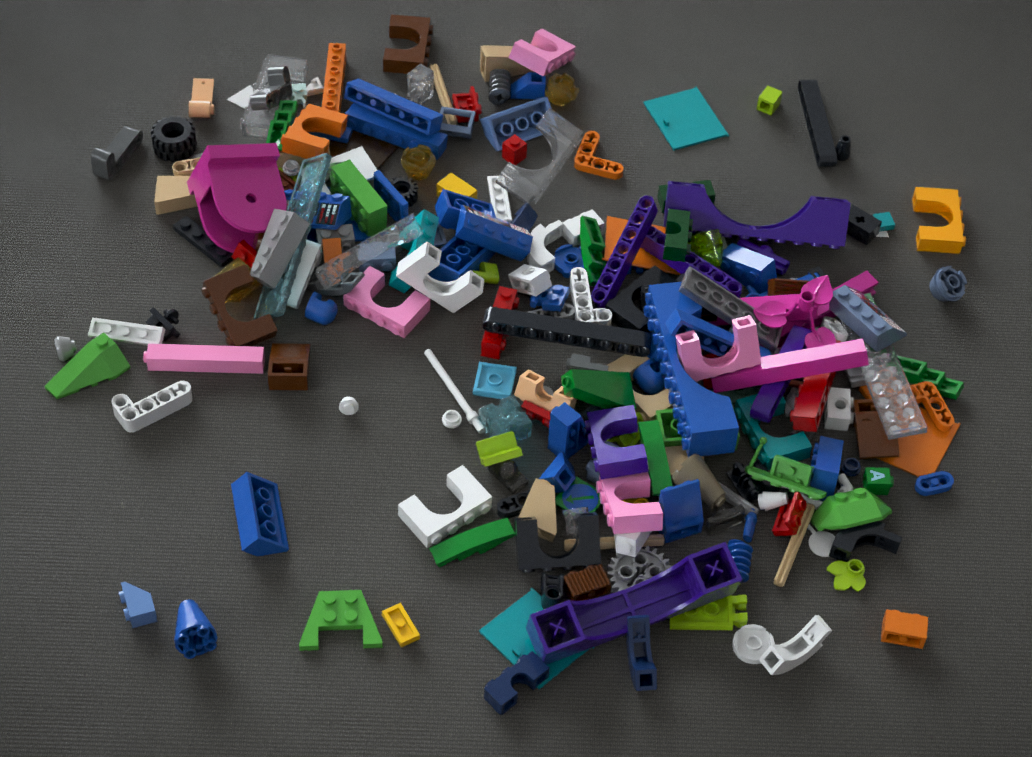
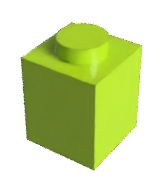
(769, 100)

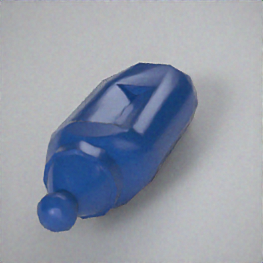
(751, 520)

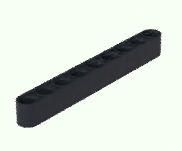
(567, 331)

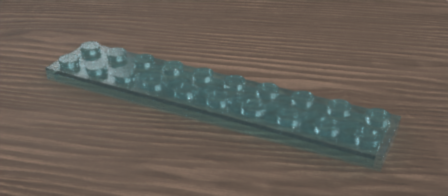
(303, 203)

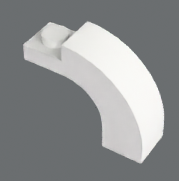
(542, 236)
(786, 656)

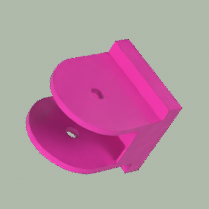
(237, 191)

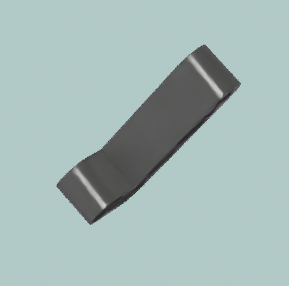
(278, 89)
(110, 161)

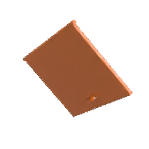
(643, 259)
(923, 452)

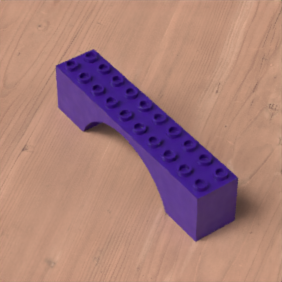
(817, 222)
(588, 623)

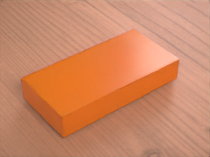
(331, 248)

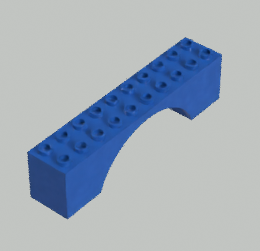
(703, 416)

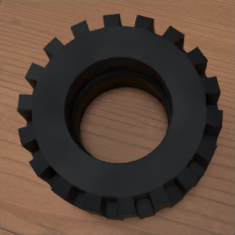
(173, 138)

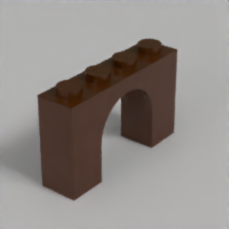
(410, 28)
(237, 333)

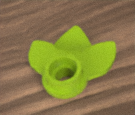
(846, 577)

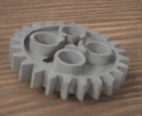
(627, 565)

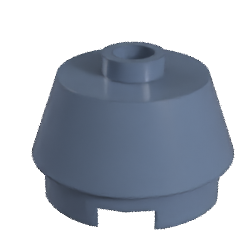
(948, 284)

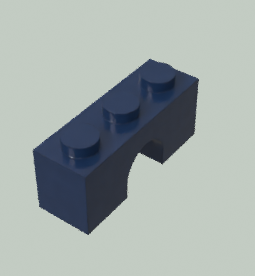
(527, 670)

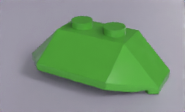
(849, 510)

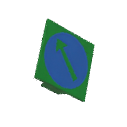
(579, 495)

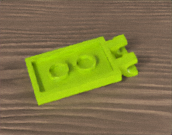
(713, 616)

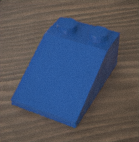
(449, 207)

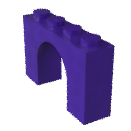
(611, 460)

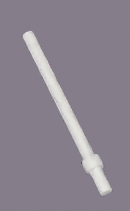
(471, 415)

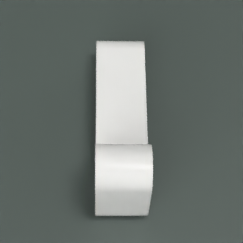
(310, 259)
(582, 300)
(152, 408)

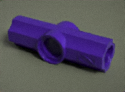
(780, 263)

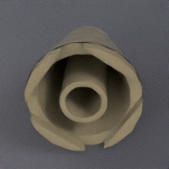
(695, 468)

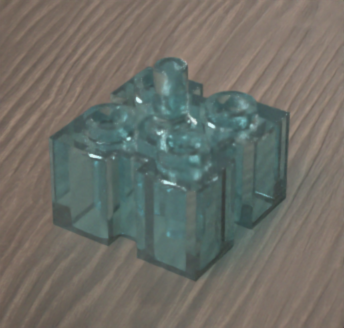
(505, 418)

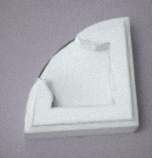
(314, 87)

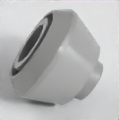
(64, 347)

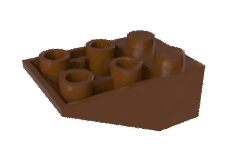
(289, 366)
(870, 433)

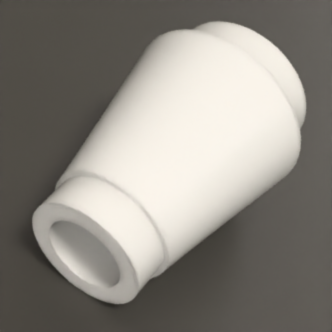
(772, 500)

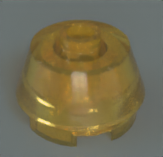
(561, 89)
(418, 162)

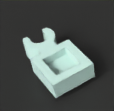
(299, 93)

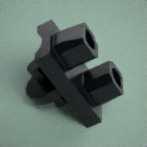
(171, 316)

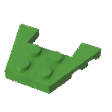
(340, 612)

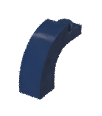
(639, 653)

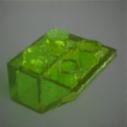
(708, 246)

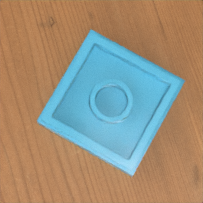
(494, 380)

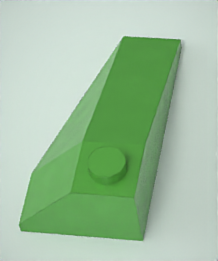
(93, 363)

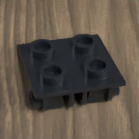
(746, 485)

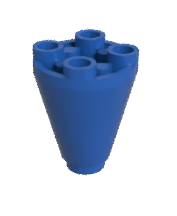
(193, 631)

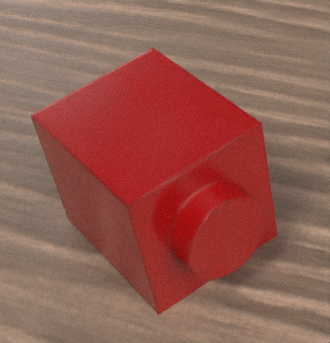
(514, 150)

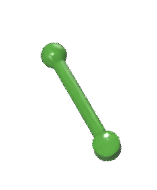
(763, 440)

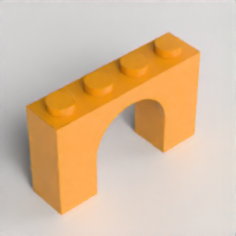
(946, 204)

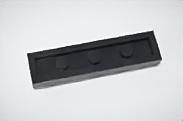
(197, 237)

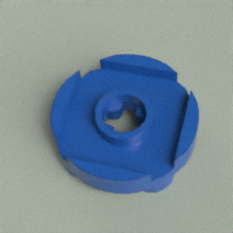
(562, 255)

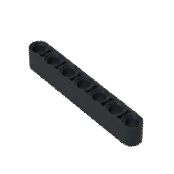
(817, 123)

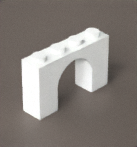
(359, 159)
(450, 295)
(433, 527)

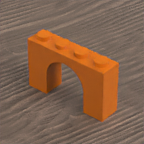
(313, 119)

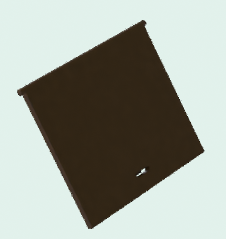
(375, 148)

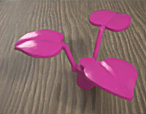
(818, 292)

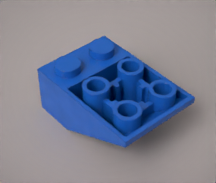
(681, 511)

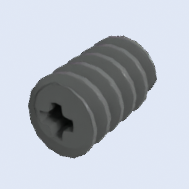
(499, 86)

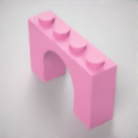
(549, 55)
(398, 319)
(743, 353)
(625, 516)

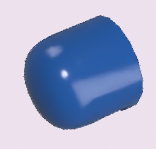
(321, 311)
(648, 379)

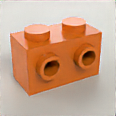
(904, 629)

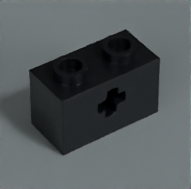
(862, 225)

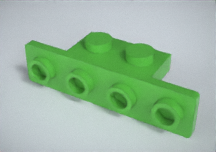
(789, 474)

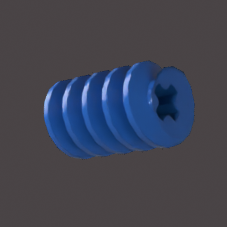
(741, 555)

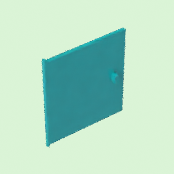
(686, 117)
(509, 633)

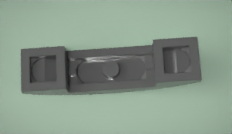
(338, 289)

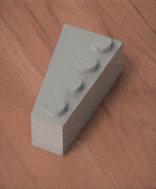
(278, 246)

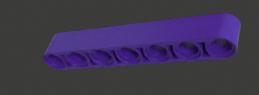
(628, 245)
(654, 245)
(772, 393)

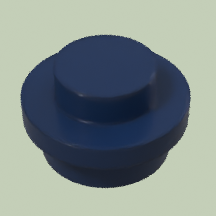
(851, 467)

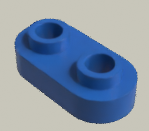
(932, 483)

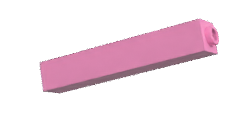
(205, 358)

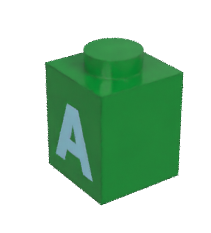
(877, 480)

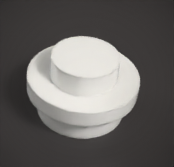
(291, 167)
(348, 406)
(451, 419)

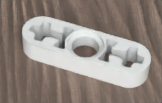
(835, 327)

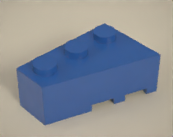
(748, 267)
(566, 431)
(826, 464)

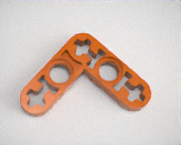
(588, 158)
(923, 397)

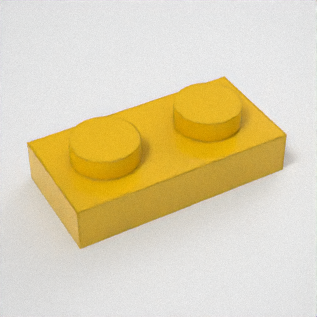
(400, 625)

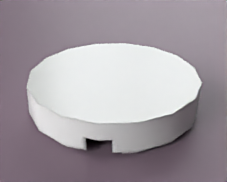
(751, 643)

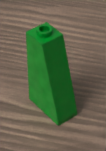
(599, 388)

